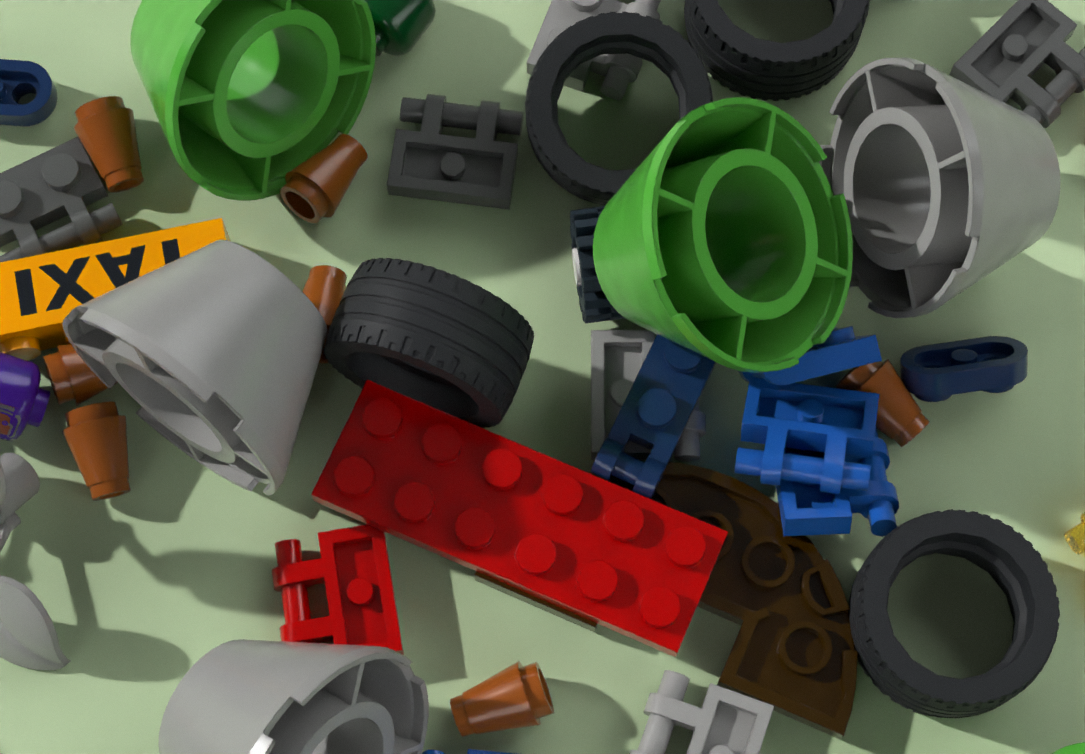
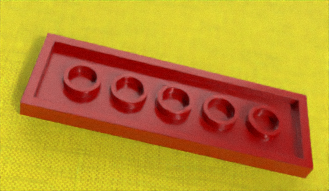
(520, 517)

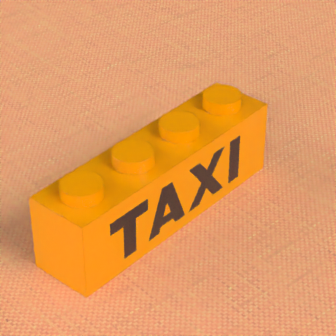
(47, 286)

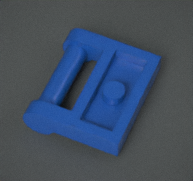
(838, 353)

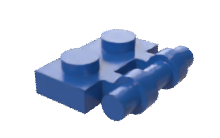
(807, 419)
(813, 512)

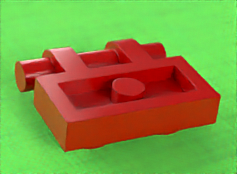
(357, 589)

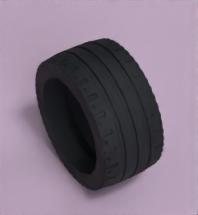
(584, 41)
(768, 67)
(430, 339)
(1014, 568)

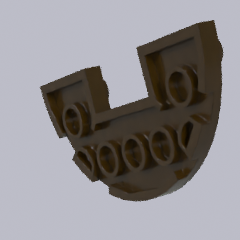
(778, 587)

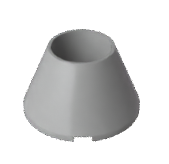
(934, 183)
(213, 355)
(297, 701)

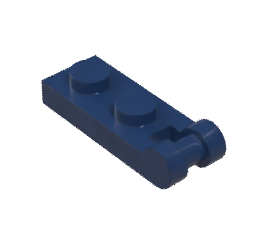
(654, 415)

